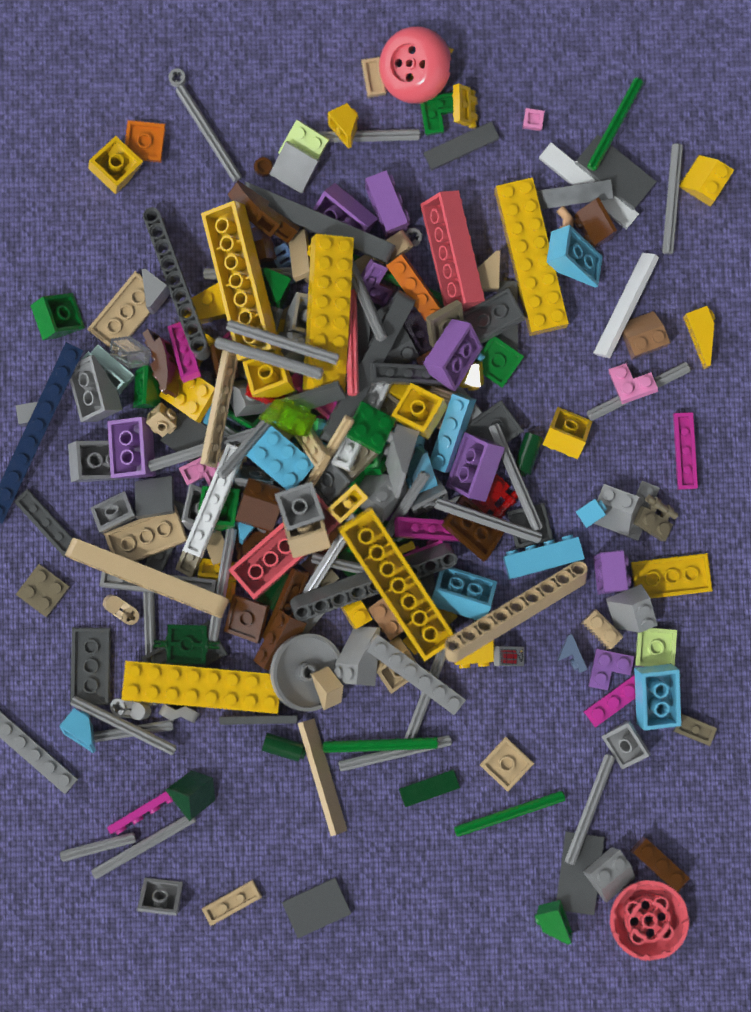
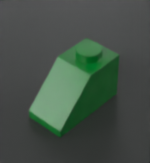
(554, 921)

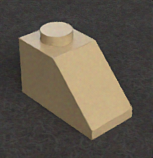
(489, 273)

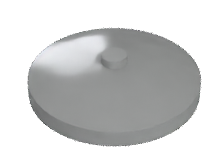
(293, 668)

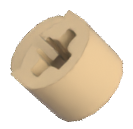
(128, 614)

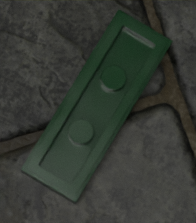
(429, 788)

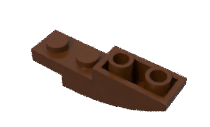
(261, 214)
(164, 363)

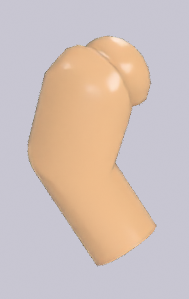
(566, 216)

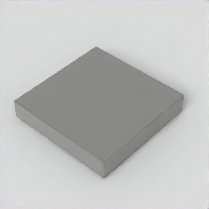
(294, 167)

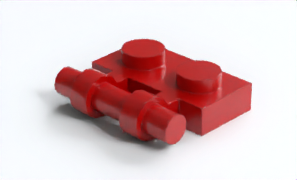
(497, 490)

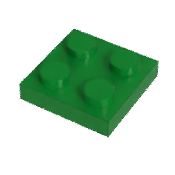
(499, 361)
(370, 427)

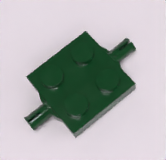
(186, 644)

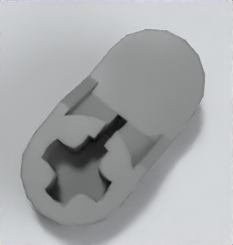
(130, 709)
(184, 712)

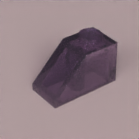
(417, 331)

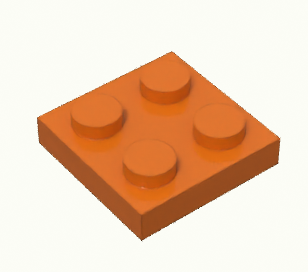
(146, 140)

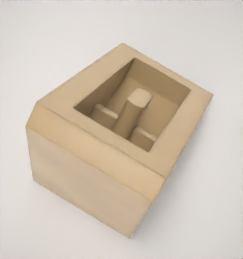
(327, 687)

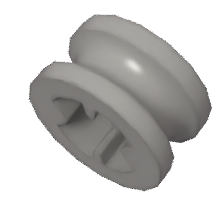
(171, 77)
(411, 231)

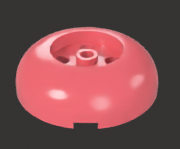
(426, 81)
(667, 933)

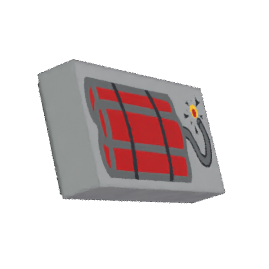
(508, 656)

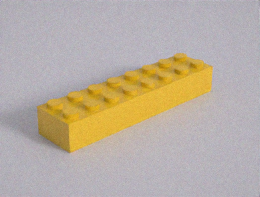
(528, 253)
(239, 272)
(329, 305)
(396, 583)
(199, 687)

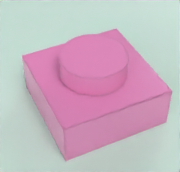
(533, 119)

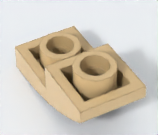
(215, 547)

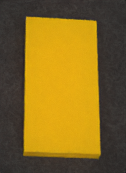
(673, 575)

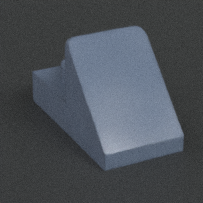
(571, 649)

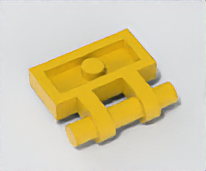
(464, 106)

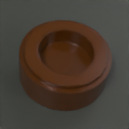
(263, 166)

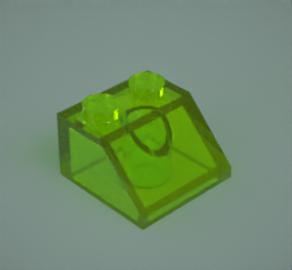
(288, 417)

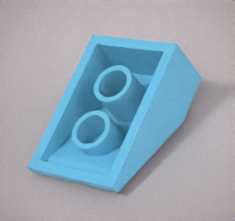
(574, 256)

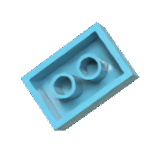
(280, 459)
(463, 593)
(657, 696)

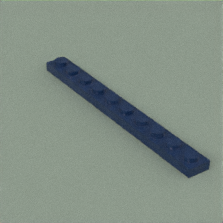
(37, 426)

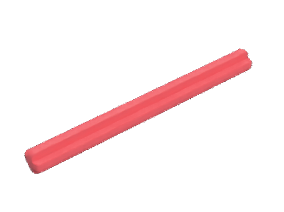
(352, 353)

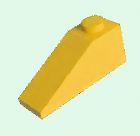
(701, 329)

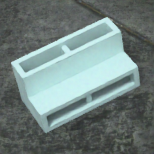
(115, 371)

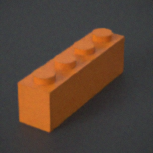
(413, 285)

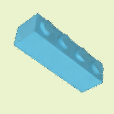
(452, 431)
(544, 557)

